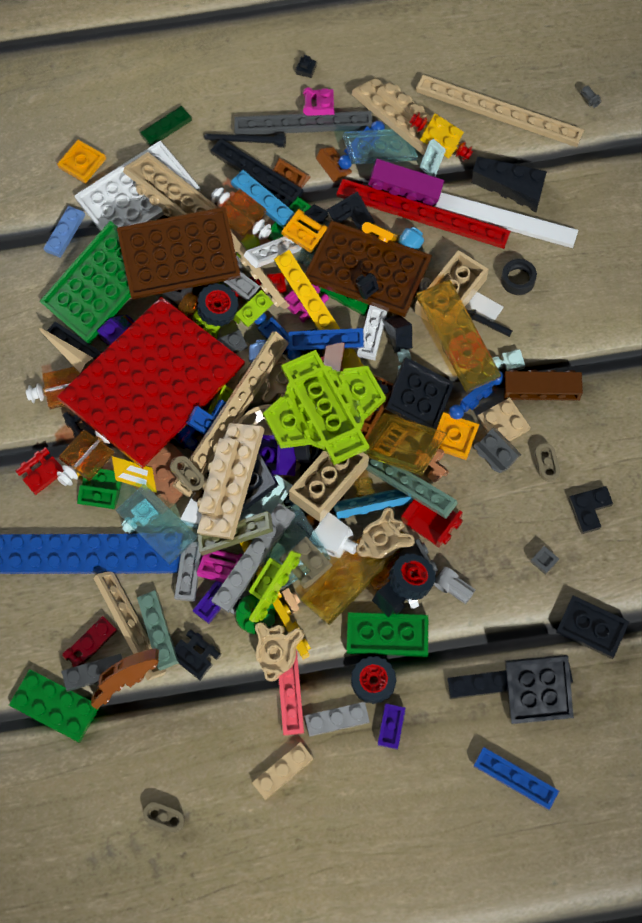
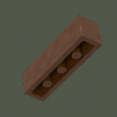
(543, 385)

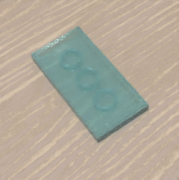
(377, 144)
(156, 524)

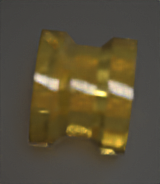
(364, 486)

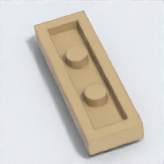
(282, 771)

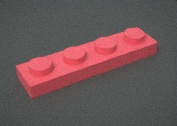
(291, 701)

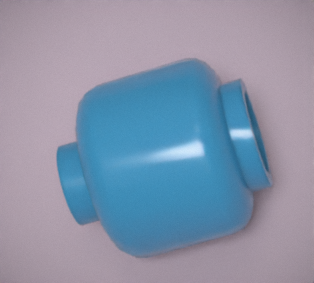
(411, 238)

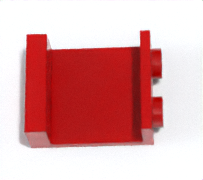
(430, 524)

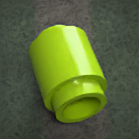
(249, 242)

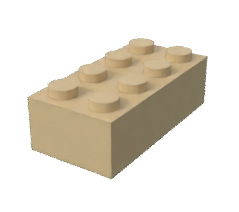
(465, 276)
(326, 483)

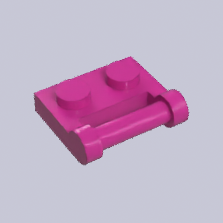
(324, 98)
(217, 569)

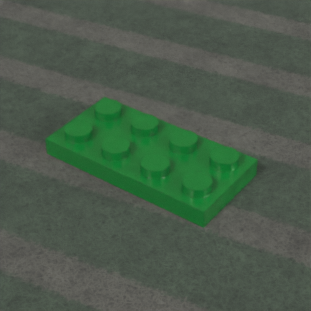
(387, 636)
(54, 706)

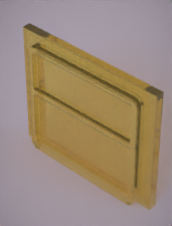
(404, 443)

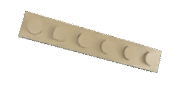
(257, 273)
(125, 617)

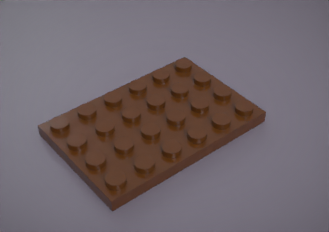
(178, 252)
(351, 253)

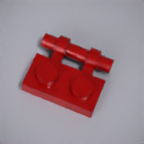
(43, 475)

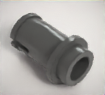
(593, 99)

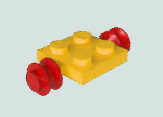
(444, 133)

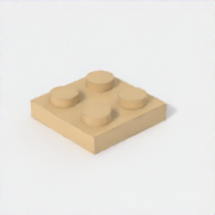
(505, 419)

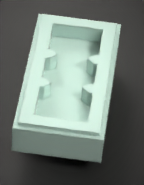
(432, 158)

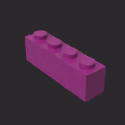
(405, 182)

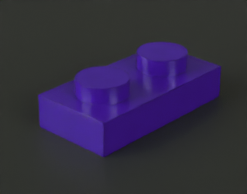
(205, 608)
(391, 726)

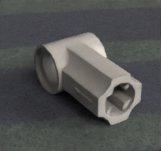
(449, 582)

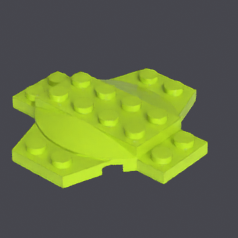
(324, 407)

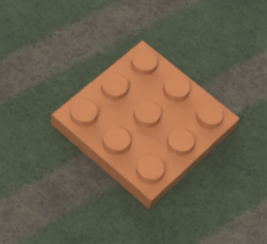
(163, 475)

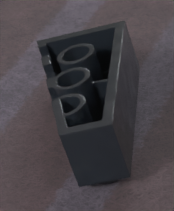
(510, 180)

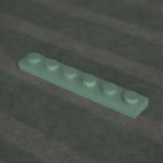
(414, 487)

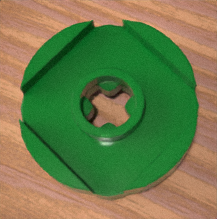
(244, 610)

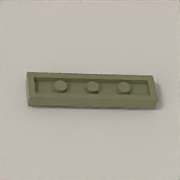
(246, 530)

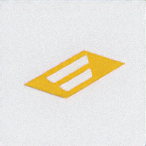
(132, 474)

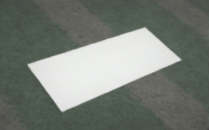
(484, 306)

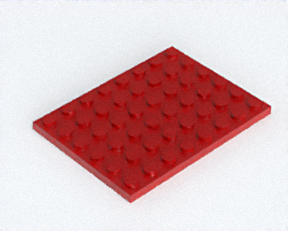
(151, 381)

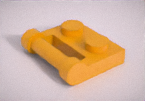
(301, 234)
(384, 234)

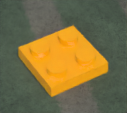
(81, 161)
(459, 435)

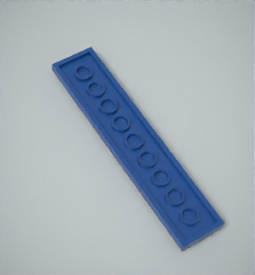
(80, 554)

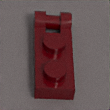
(90, 642)

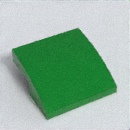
(100, 490)

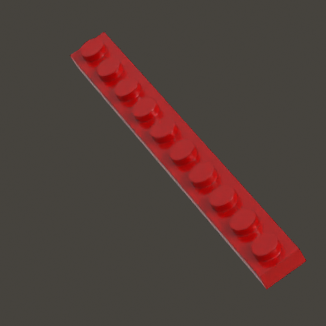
(426, 214)

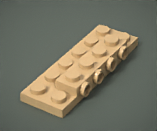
(393, 109)
(165, 187)
(228, 480)

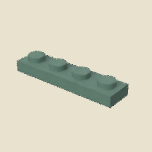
(157, 629)

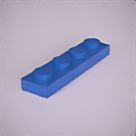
(321, 338)
(516, 778)

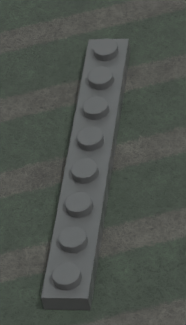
(302, 123)

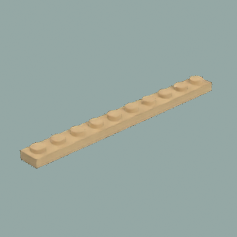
(500, 110)
(236, 404)

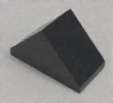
(399, 332)

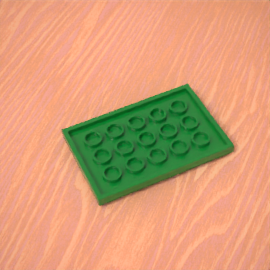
(92, 286)

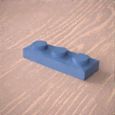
(64, 231)

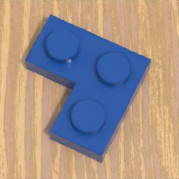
(203, 420)

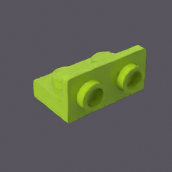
(253, 309)

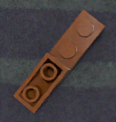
(126, 671)

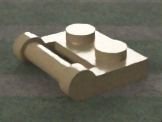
(312, 559)

